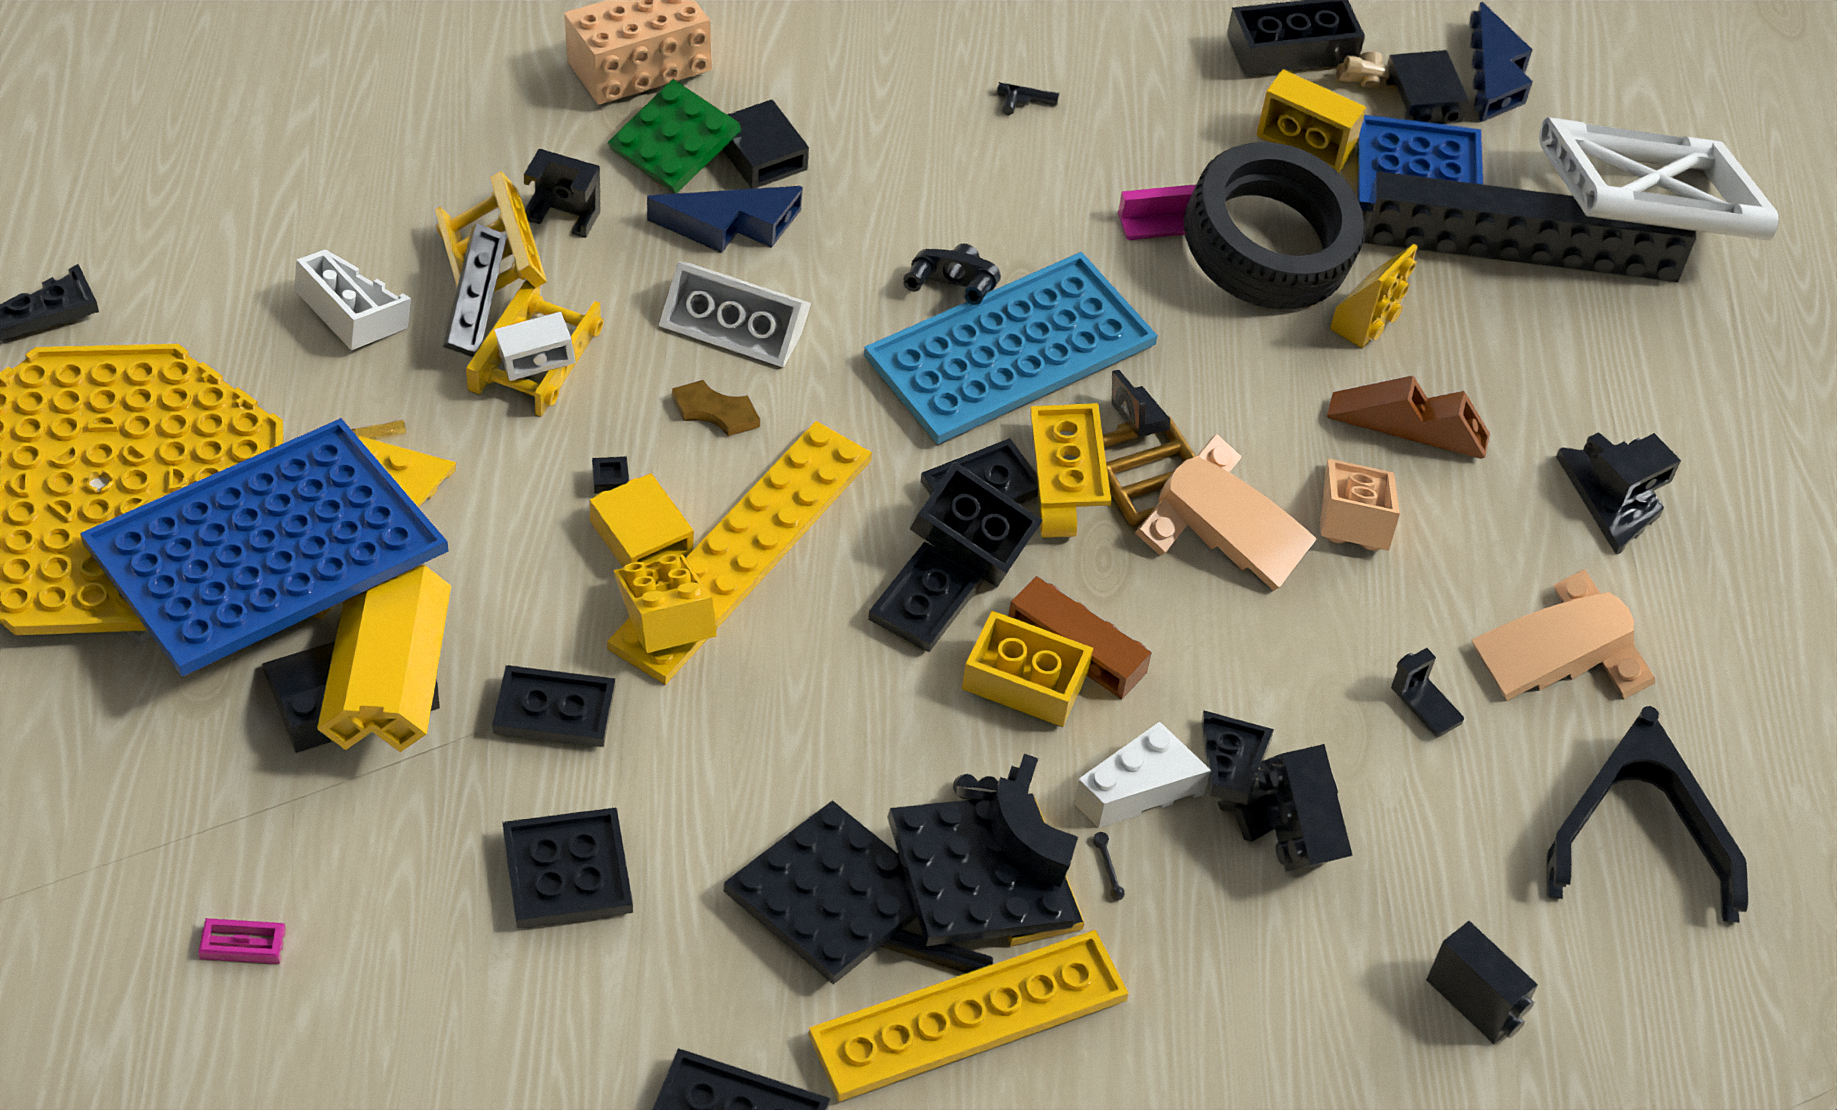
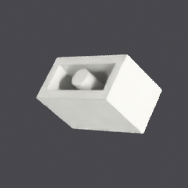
(535, 346)

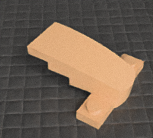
(1226, 515)
(1566, 641)

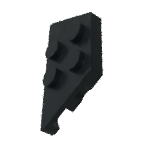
(1616, 522)

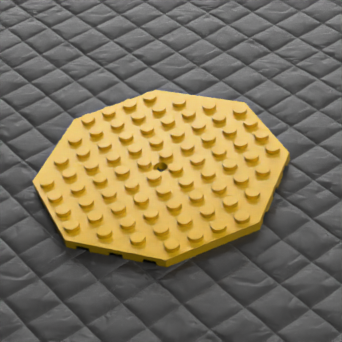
(93, 412)

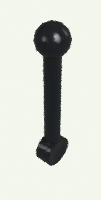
(1101, 841)

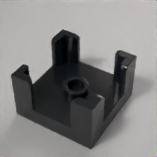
(565, 186)

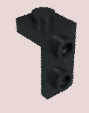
(1422, 696)

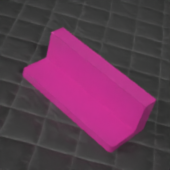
(1154, 211)

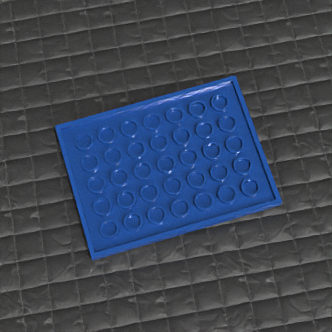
(262, 545)

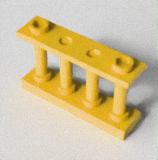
(512, 220)
(525, 304)

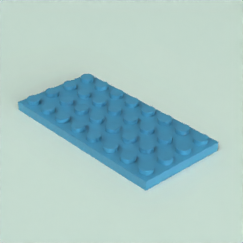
(1010, 347)

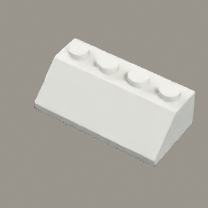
(734, 314)

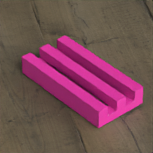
(242, 947)

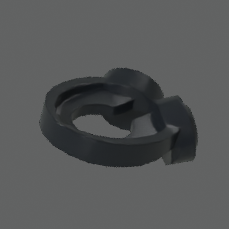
(968, 787)

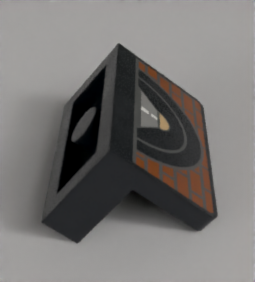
(1137, 407)

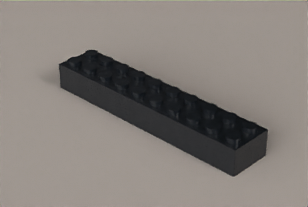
(1518, 228)

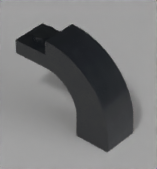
(1022, 834)

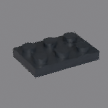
(998, 465)
(926, 596)
(554, 706)

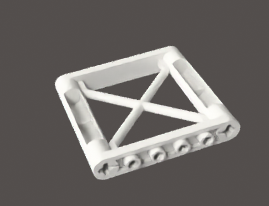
(1743, 214)

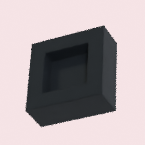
(609, 473)

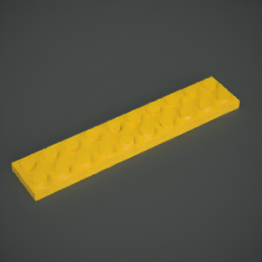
(757, 535)

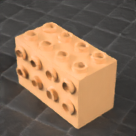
(636, 45)

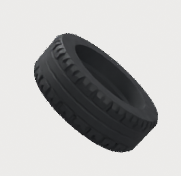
(1292, 179)

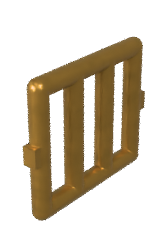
(1123, 494)

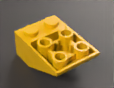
(1375, 300)
(666, 602)

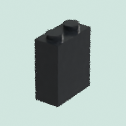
(766, 146)
(1482, 983)

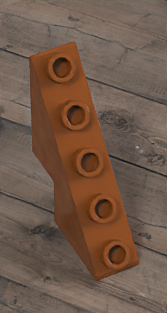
(1405, 412)

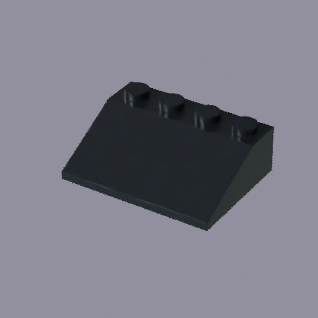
(299, 690)

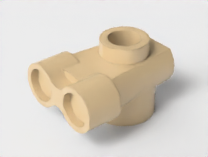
(1366, 69)

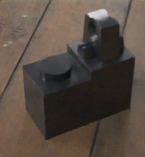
(1631, 468)

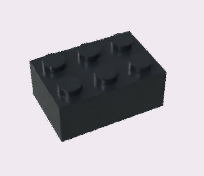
(975, 523)
(1304, 808)

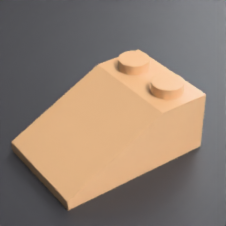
(1359, 505)

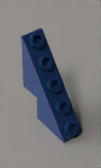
(1499, 64)
(718, 216)

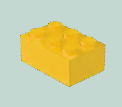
(1311, 119)
(1027, 668)

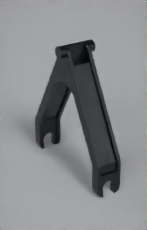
(1651, 757)

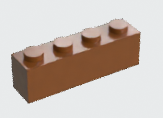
(1116, 658)

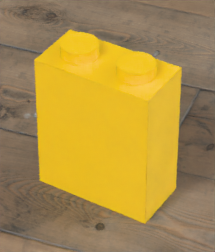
(640, 522)

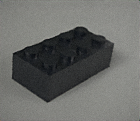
(1294, 35)

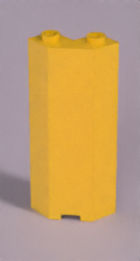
(386, 661)

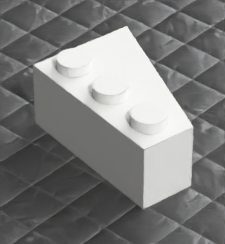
(349, 302)
(1141, 776)

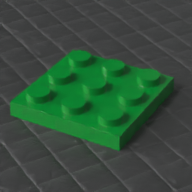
(674, 136)

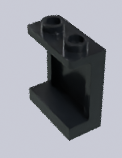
(1428, 86)

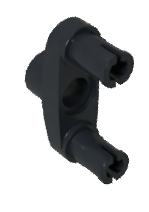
(956, 267)

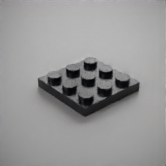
(567, 867)

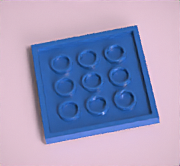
(1416, 150)

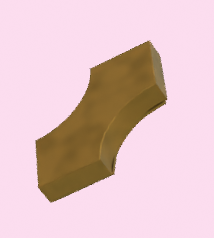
(702, 403)

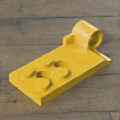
(1065, 482)

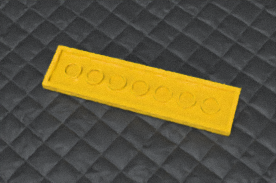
(967, 1015)

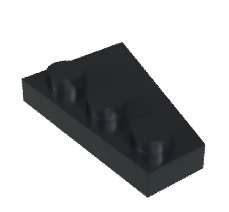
(53, 304)
(1233, 755)

